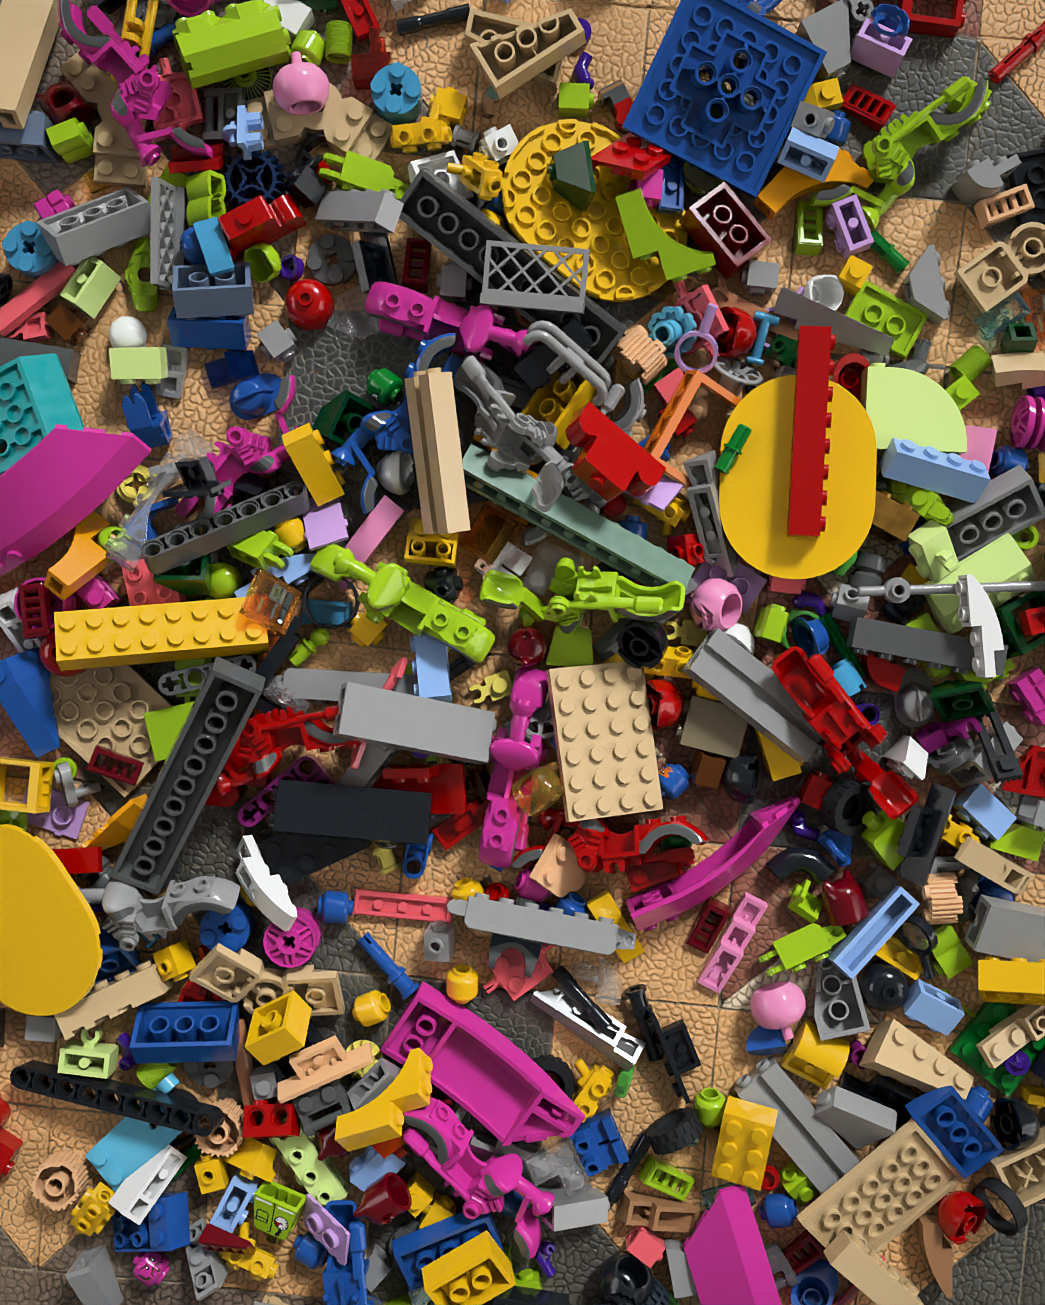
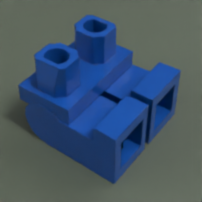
(599, 1143)

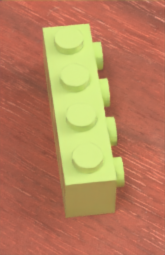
(319, 1178)

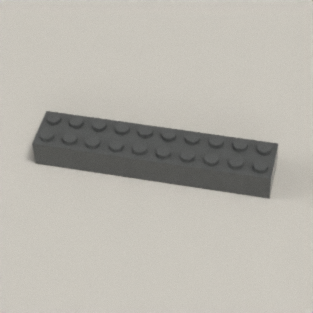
(462, 233)
(188, 775)

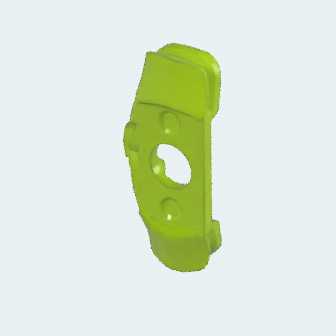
(143, 293)

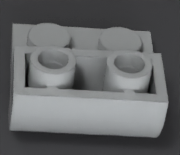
(983, 178)

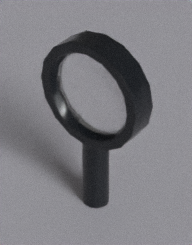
(920, 939)

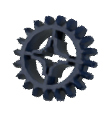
(265, 166)

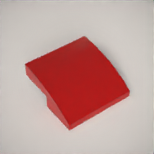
(187, 162)

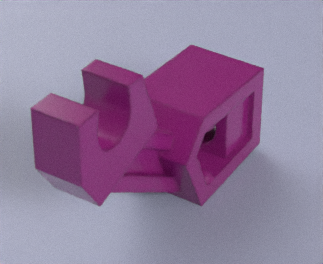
(939, 734)

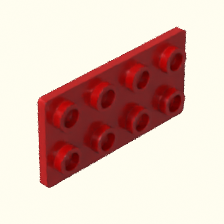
(443, 780)

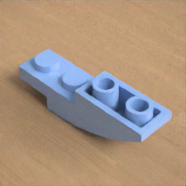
(294, 572)

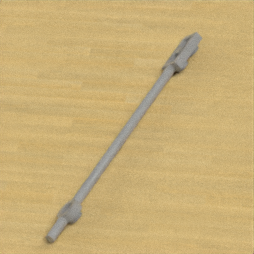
(889, 594)

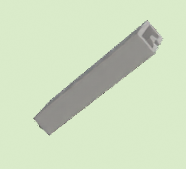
(752, 693)
(414, 723)
(1007, 929)
(801, 1133)

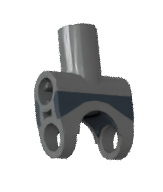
(528, 948)

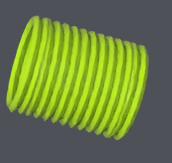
(338, 42)
(971, 363)
(153, 1073)

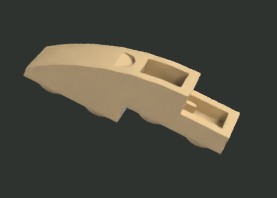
(993, 866)
(1013, 1034)

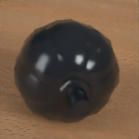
(625, 1280)

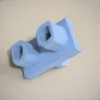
(241, 133)

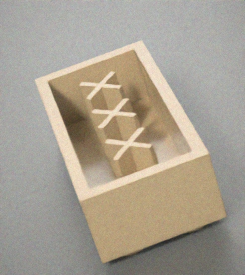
(1023, 1170)

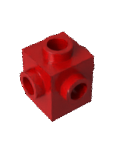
(686, 548)

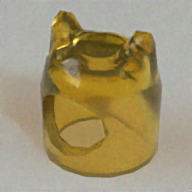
(544, 788)

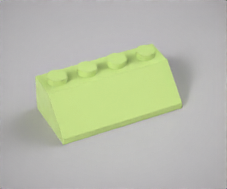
(995, 562)

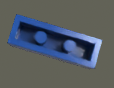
(210, 333)

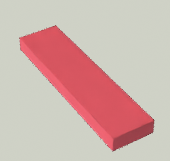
(34, 297)
(401, 905)

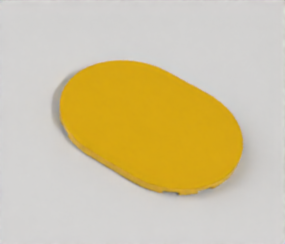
(546, 218)
(757, 485)
(45, 929)

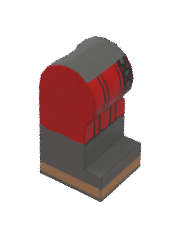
(618, 100)

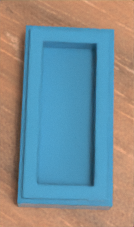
(328, 612)

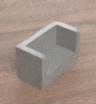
(1031, 811)

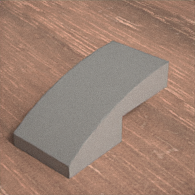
(177, 370)

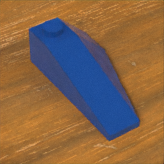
(28, 700)

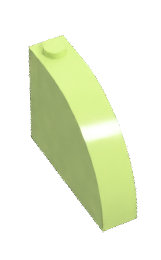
(911, 408)

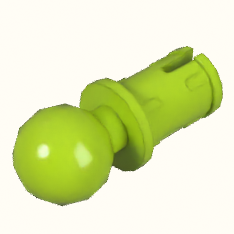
(319, 637)

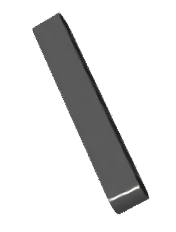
(225, 527)

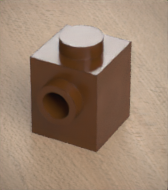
(69, 324)
(706, 769)

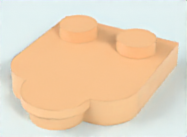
(558, 868)

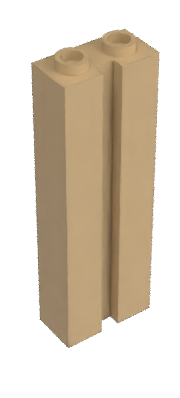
(25, 45)
(437, 452)

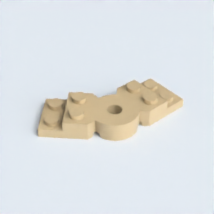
(344, 123)
(115, 155)
(1004, 266)
(244, 977)

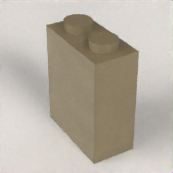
(710, 727)

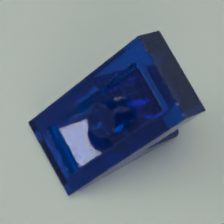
(232, 368)

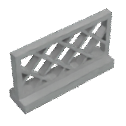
(167, 226)
(528, 300)

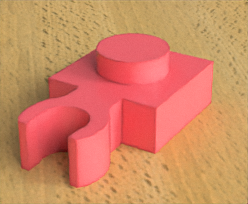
(33, 329)

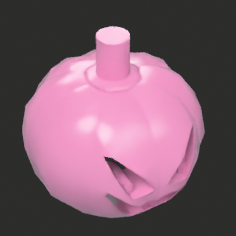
(301, 87)
(715, 605)
(778, 1006)

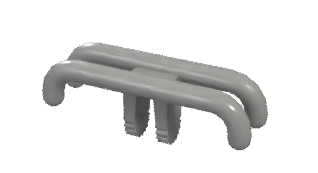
(572, 354)

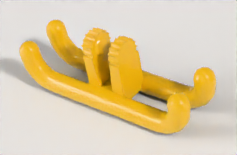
(136, 31)

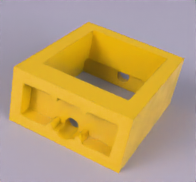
(39, 785)

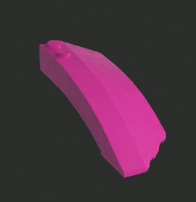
(60, 487)
(714, 872)
(482, 1070)
(729, 1254)

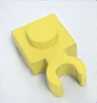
(688, 633)
(496, 686)

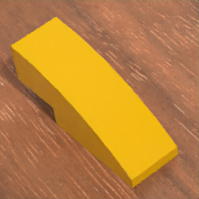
(605, 906)

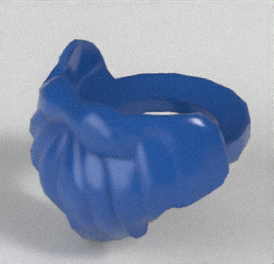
(891, 17)
(838, 846)

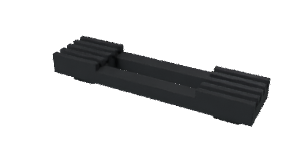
(1002, 766)

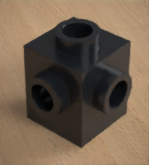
(444, 583)

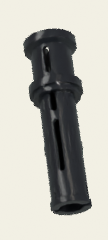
(639, 1005)

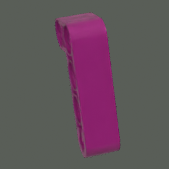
(298, 774)

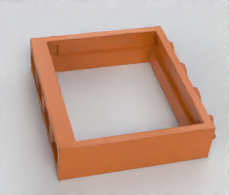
(674, 412)

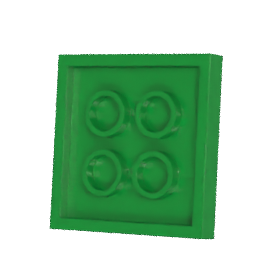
(977, 1030)

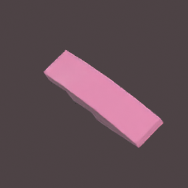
(373, 532)
(732, 942)

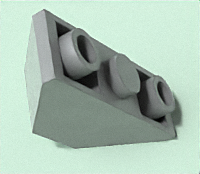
(926, 287)
(206, 1266)

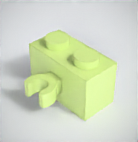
(90, 286)
(138, 363)
(933, 551)
(88, 1056)

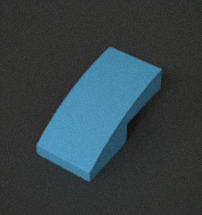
(213, 246)

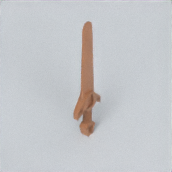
(725, 298)

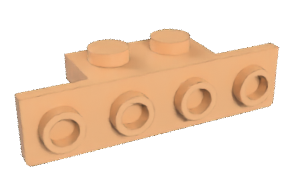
(321, 1065)

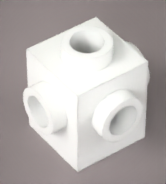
(498, 144)

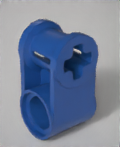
(417, 853)

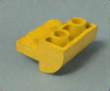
(431, 548)
(816, 1059)

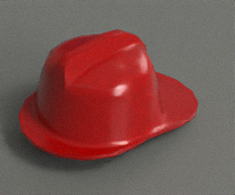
(848, 373)

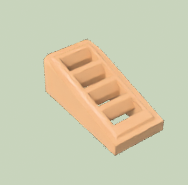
(988, 214)

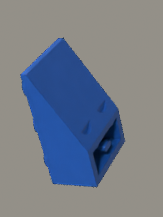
(161, 1230)

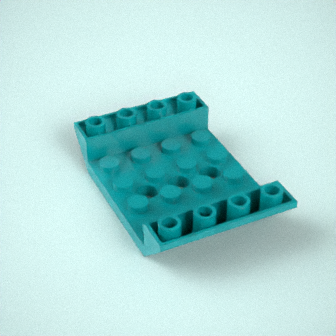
(32, 403)

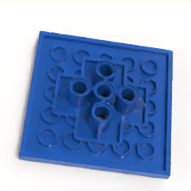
(675, 103)

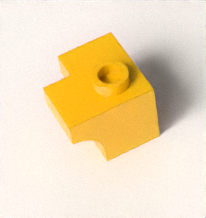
(254, 1160)

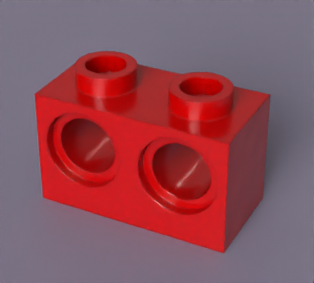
(271, 1125)

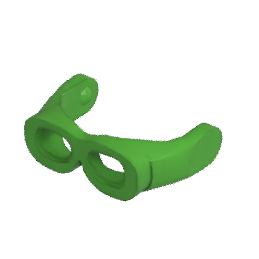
(794, 613)
(623, 1082)

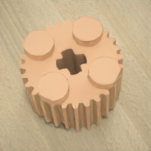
(640, 355)
(939, 899)
(229, 1138)
(60, 1179)

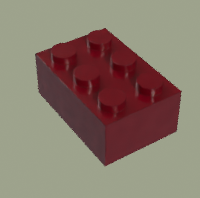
(727, 228)

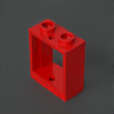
(935, 25)

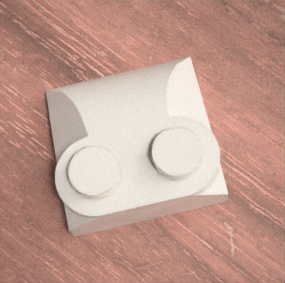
(438, 165)

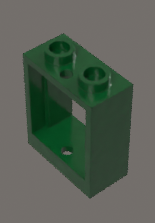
(1014, 638)

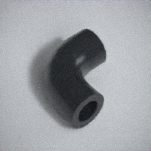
(802, 860)

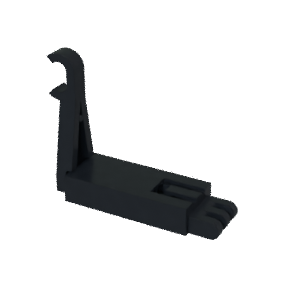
(275, 659)

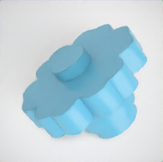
(670, 326)

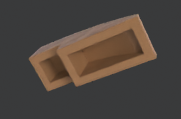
(658, 1213)
(936, 1251)

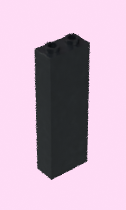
(351, 813)

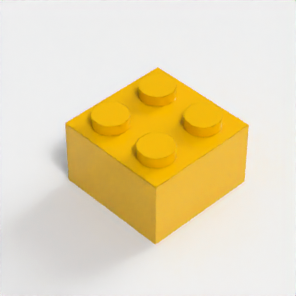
(278, 1028)

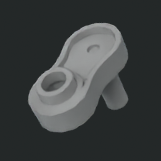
(64, 777)

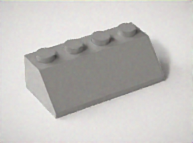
(97, 226)
(1003, 507)

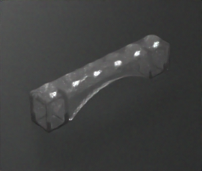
(126, 546)

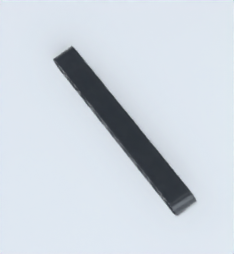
(127, 1095)

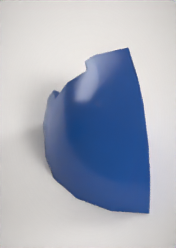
(765, 1042)

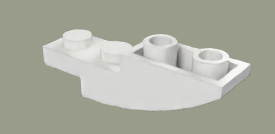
(979, 613)
(265, 891)

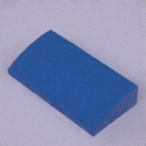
(955, 1129)
(433, 1241)

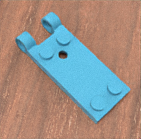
(132, 1143)

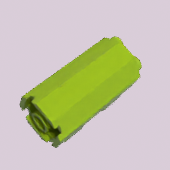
(233, 45)

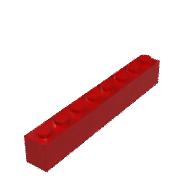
(809, 431)

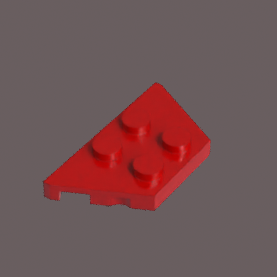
(632, 157)
(1033, 768)

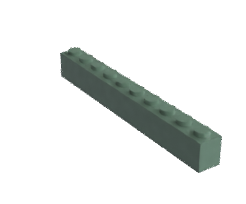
(575, 524)

